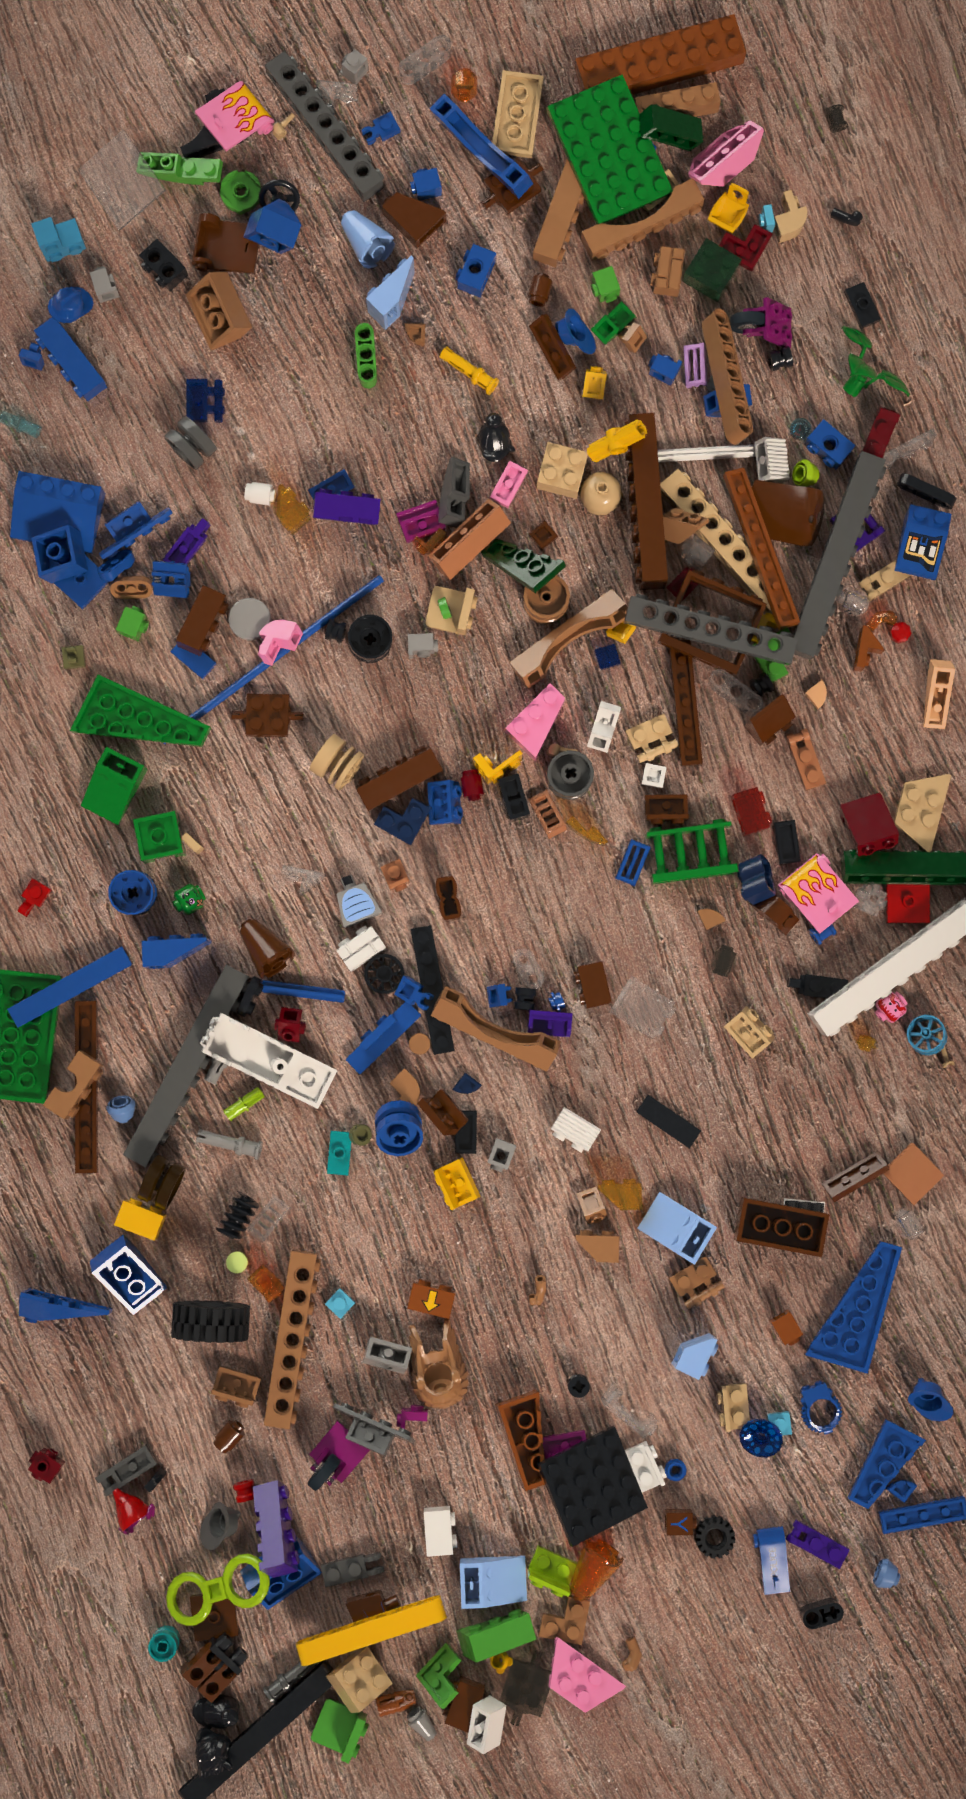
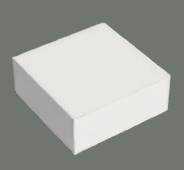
(653, 775)

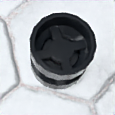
(780, 358)
(525, 993)

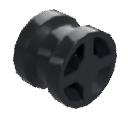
(335, 631)
(762, 684)
(578, 1381)

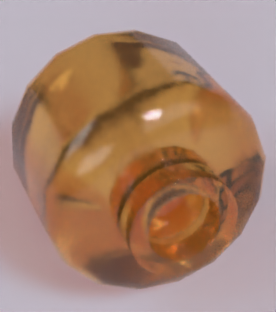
(464, 84)

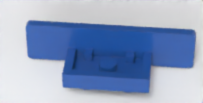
(129, 525)
(379, 1040)

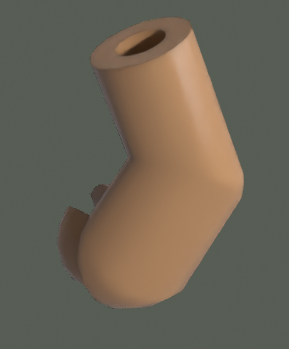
(540, 1284)
(634, 1657)

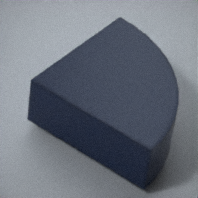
(466, 1085)

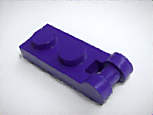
(818, 1544)

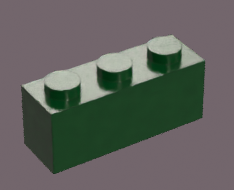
(671, 127)

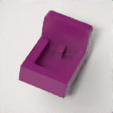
(415, 1413)

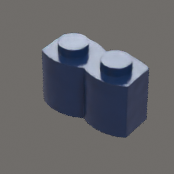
(756, 879)

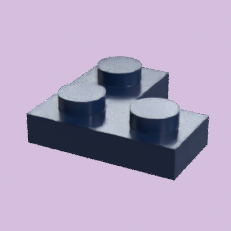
(404, 826)

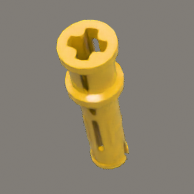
(476, 374)

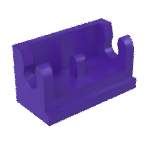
(550, 1023)

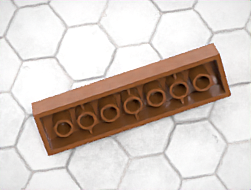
(666, 57)

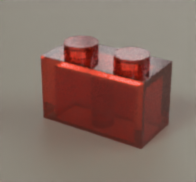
(750, 811)

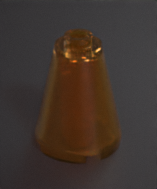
(594, 1567)

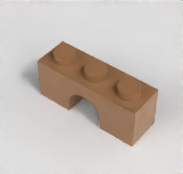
(86, 1071)

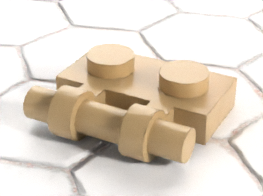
(648, 733)

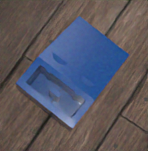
(169, 952)

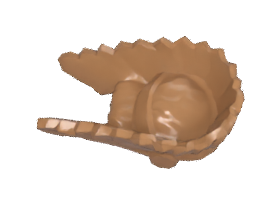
(438, 1375)

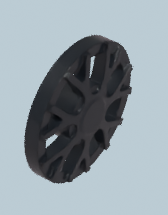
(383, 973)

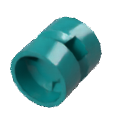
(164, 1643)

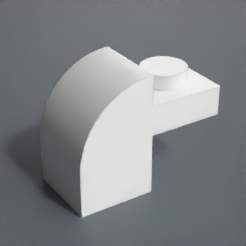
(604, 726)

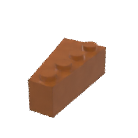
(523, 1432)

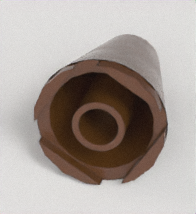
(265, 948)

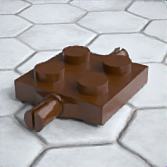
(504, 197)
(267, 715)

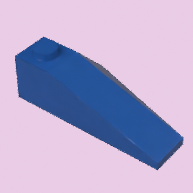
(44, 1306)

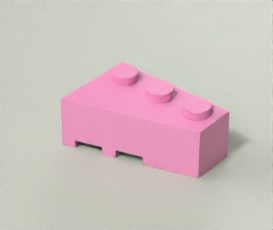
(536, 720)

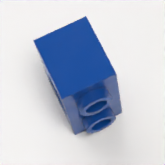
(475, 282)
(828, 434)

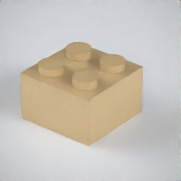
(562, 470)
(359, 1680)

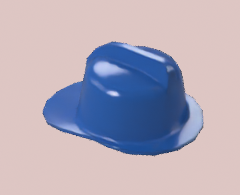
(70, 304)
(575, 332)
(930, 1402)

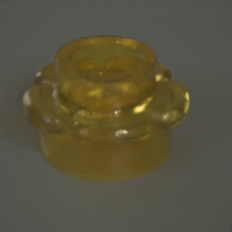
(866, 1042)

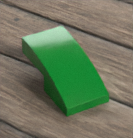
(613, 323)

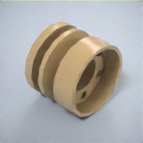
(339, 763)

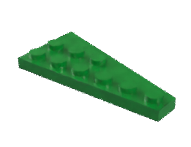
(126, 714)

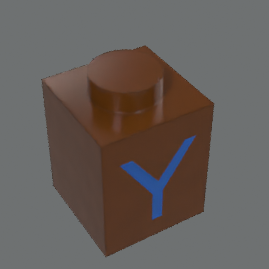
(679, 1522)

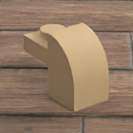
(792, 221)

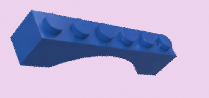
(497, 162)

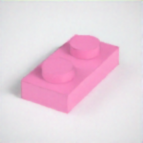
(508, 484)

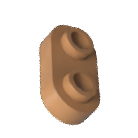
(132, 587)

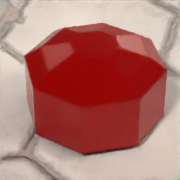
(900, 632)

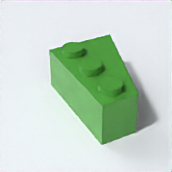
(496, 1635)

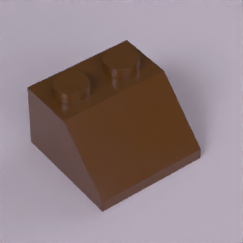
(771, 720)

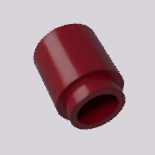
(472, 785)

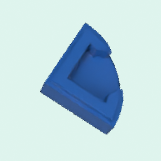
(901, 1489)

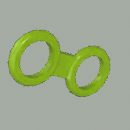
(216, 1590)

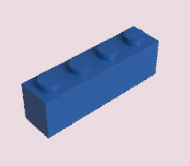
(70, 358)

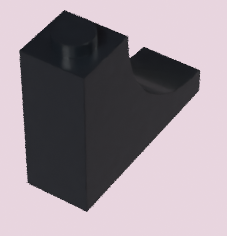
(204, 142)

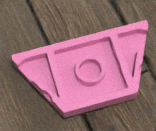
(580, 1679)

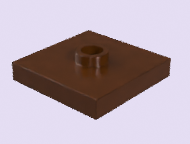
(220, 1619)

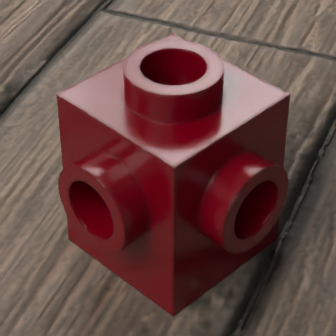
(290, 1024)
(50, 1470)

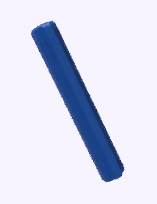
(303, 991)

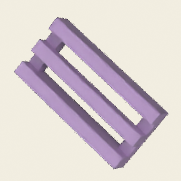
(703, 365)

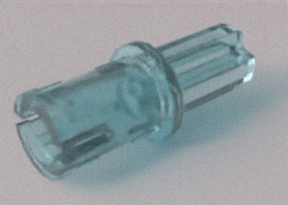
(20, 424)

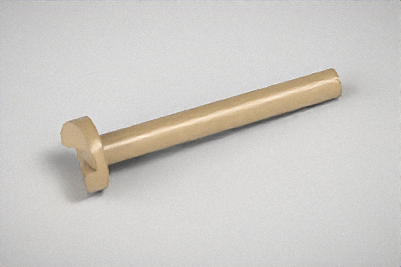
(943, 1051)

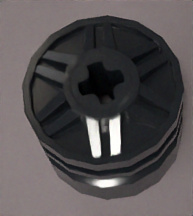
(369, 626)

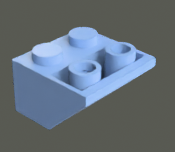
(694, 1354)

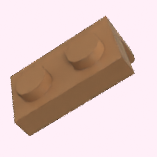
(236, 1386)

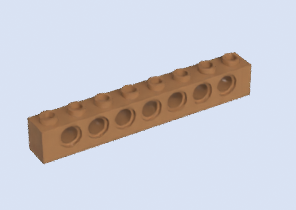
(274, 1415)

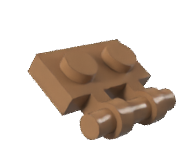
(692, 1277)

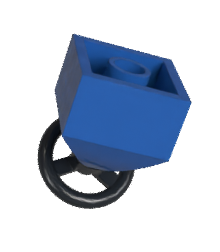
(276, 223)

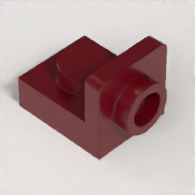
(675, 585)

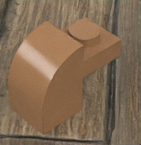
(407, 1087)

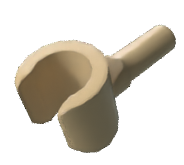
(278, 129)
(554, 749)

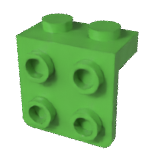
(340, 1729)

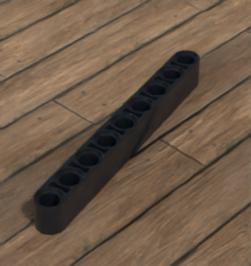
(263, 1730)

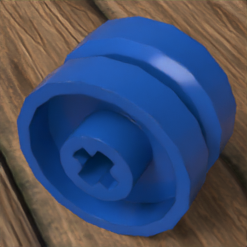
(398, 1128)

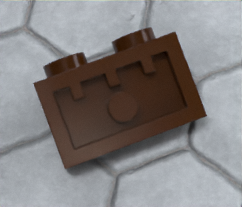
(443, 1113)

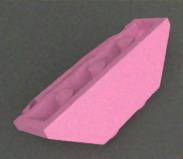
(727, 155)

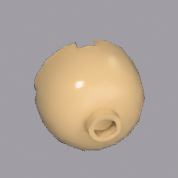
(601, 493)

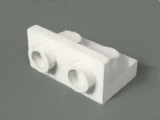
(644, 1466)

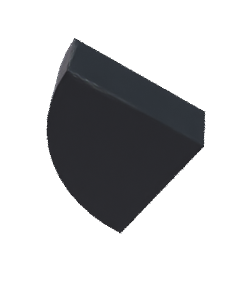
(160, 1474)

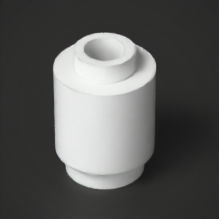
(260, 493)

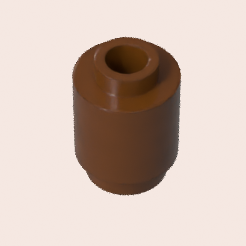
(540, 289)
(229, 1436)

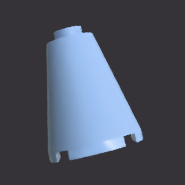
(367, 239)

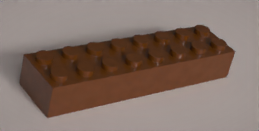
(646, 507)

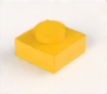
(621, 632)

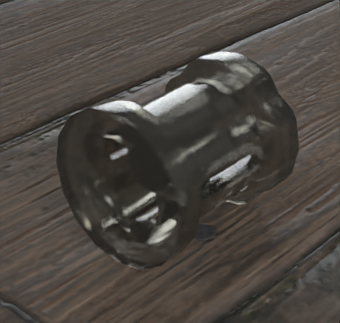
(836, 118)

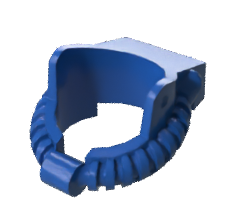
(809, 1396)

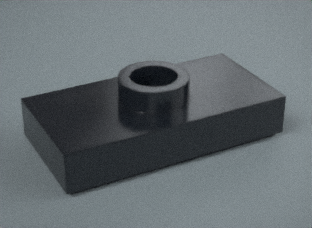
(862, 305)

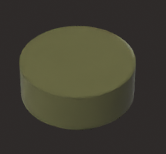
(360, 1134)

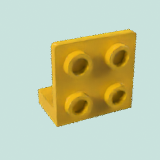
(485, 767)

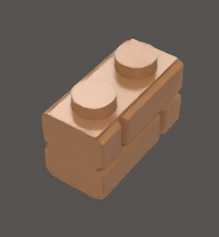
(668, 272)

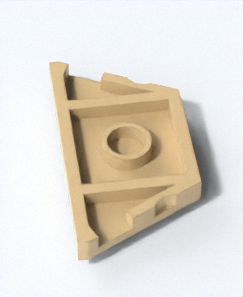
(921, 809)

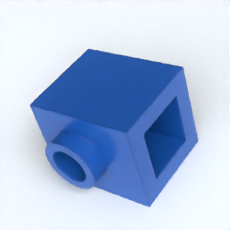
(426, 184)

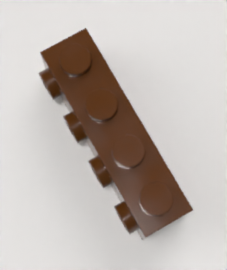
(398, 778)

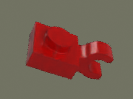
(35, 895)

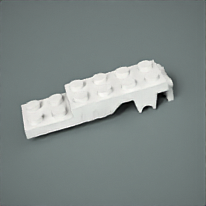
(267, 1059)

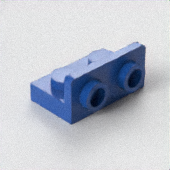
(445, 802)

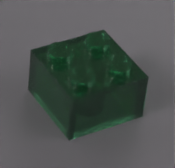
(712, 270)

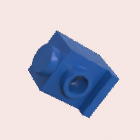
(664, 368)

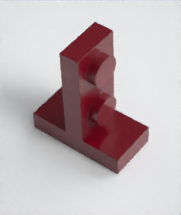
(881, 431)

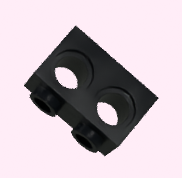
(166, 263)
(514, 798)

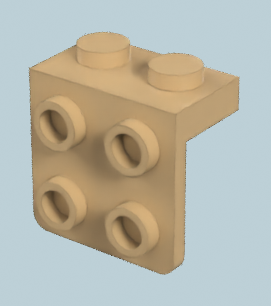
(460, 605)

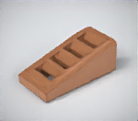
(556, 829)

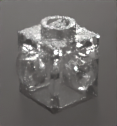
(878, 899)

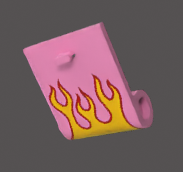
(235, 116)
(815, 890)

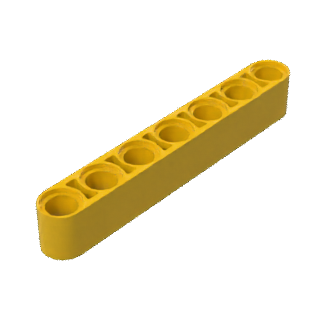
(370, 1630)

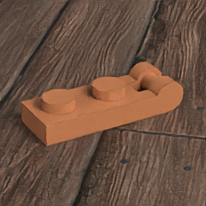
(806, 760)

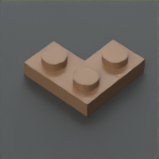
(567, 1628)

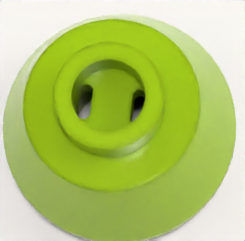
(805, 473)

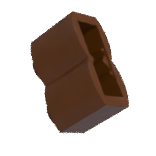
(449, 903)

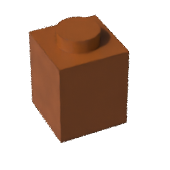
(786, 1328)

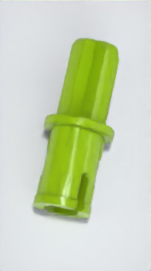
(244, 1103)

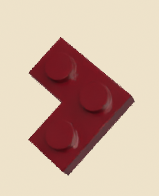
(750, 249)

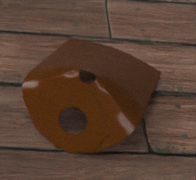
(788, 511)

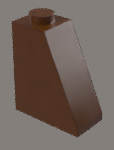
(413, 217)

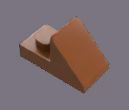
(866, 643)

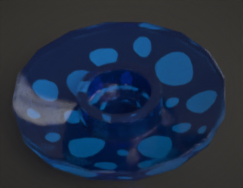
(761, 1445)

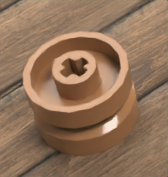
(547, 611)

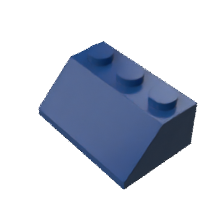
(284, 1585)

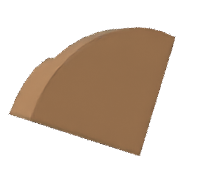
(416, 333)
(710, 918)

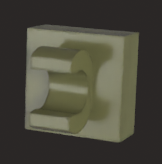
(73, 657)

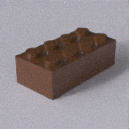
(781, 1226)

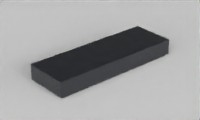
(668, 1121)

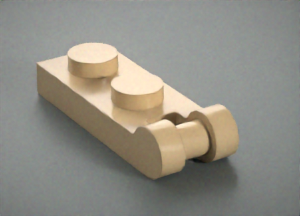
(884, 578)

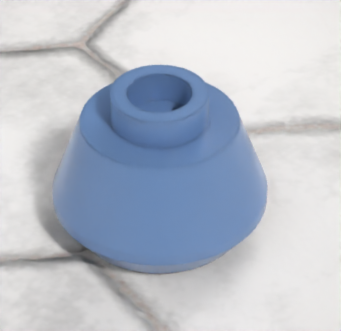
(121, 1108)
(886, 1574)

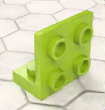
(551, 1571)

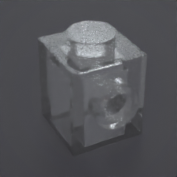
(696, 553)

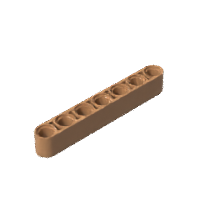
(727, 376)

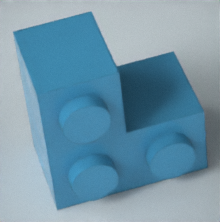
(58, 239)

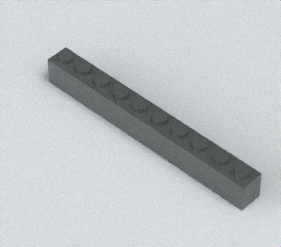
(836, 554)
(184, 1070)

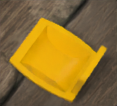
(730, 210)

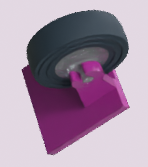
(769, 321)
(334, 1457)

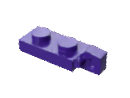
(188, 543)

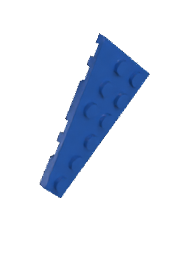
(855, 1322)

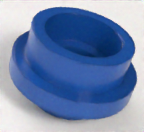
(675, 1476)

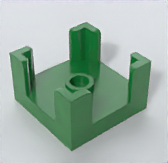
(159, 836)

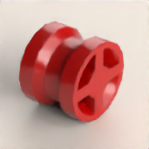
(244, 1490)

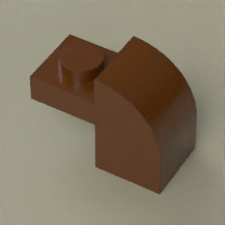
(777, 913)

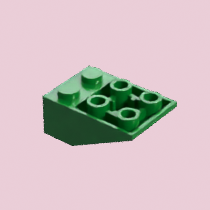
(113, 785)

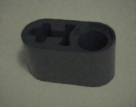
(828, 1618)

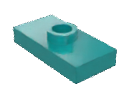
(339, 1153)

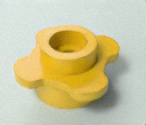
(498, 1665)

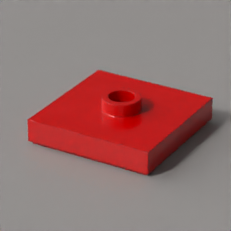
(907, 903)

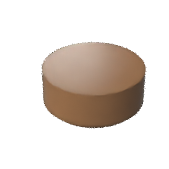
(419, 1043)

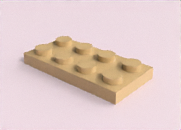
(517, 113)

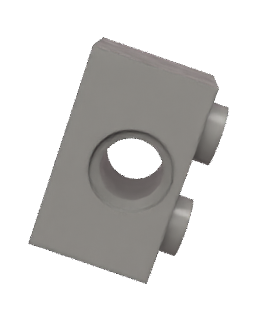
(387, 1355)

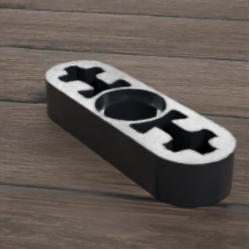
(926, 491)

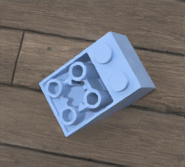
(388, 299)
(677, 1228)
(492, 1581)

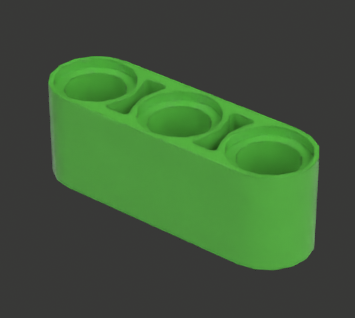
(363, 346)

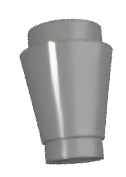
(421, 1723)

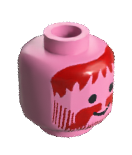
(891, 1007)

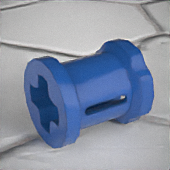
(818, 938)

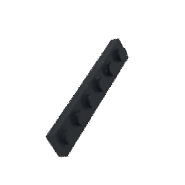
(431, 980)

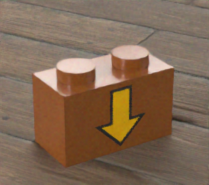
(431, 1299)

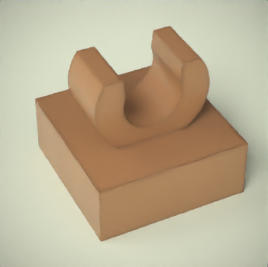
(633, 337)

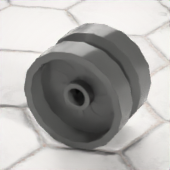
(192, 440)
(574, 763)

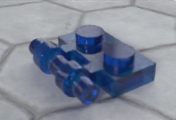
(197, 400)

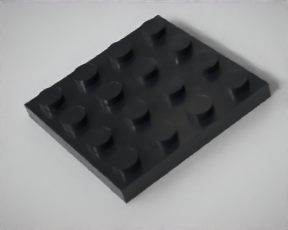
(592, 1486)

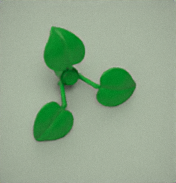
(861, 370)

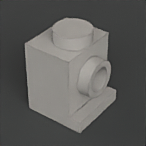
(354, 66)
(104, 284)
(422, 645)
(501, 1146)

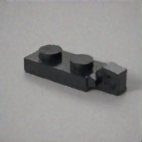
(817, 985)

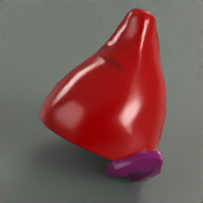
(130, 1510)

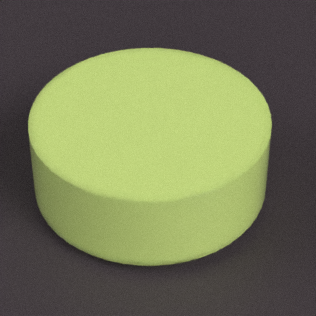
(237, 1262)

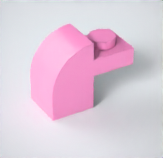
(278, 635)

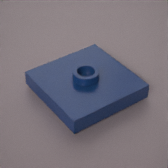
(84, 586)

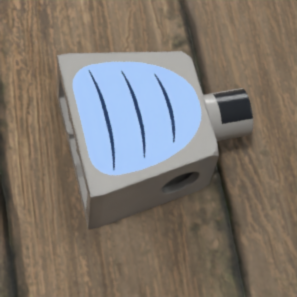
(356, 903)

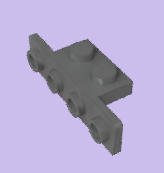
(370, 1433)

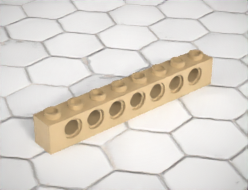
(724, 553)

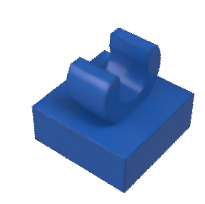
(32, 357)
(497, 995)

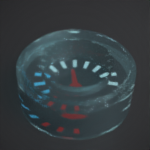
(800, 429)

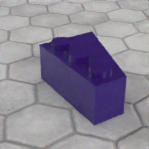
(346, 507)

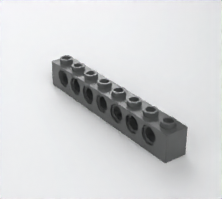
(364, 186)
(785, 640)

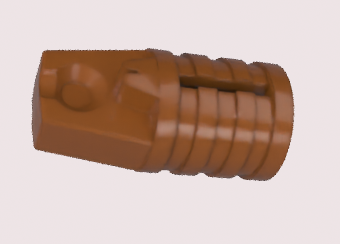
(395, 1702)

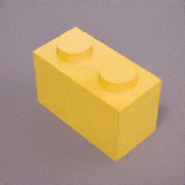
(140, 1219)

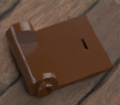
(222, 246)

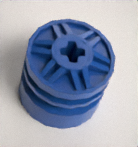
(120, 894)

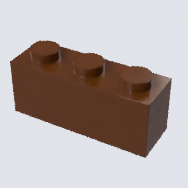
(202, 621)

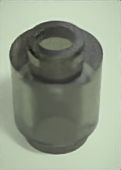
(723, 960)

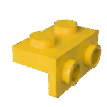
(456, 1183)

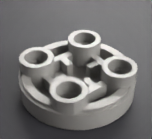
(248, 618)

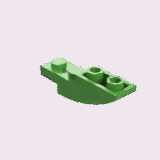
(184, 170)

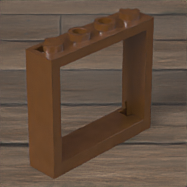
(733, 593)

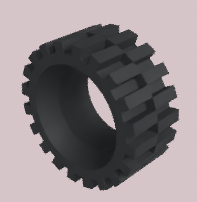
(210, 1321)

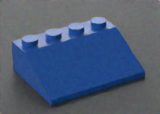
(51, 503)

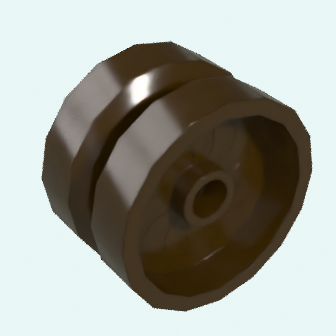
(160, 1182)

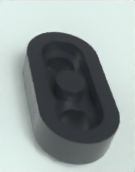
(254, 989)

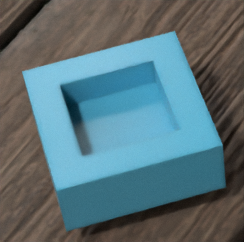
(766, 218)
(340, 1303)
(782, 1421)

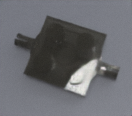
(526, 1688)

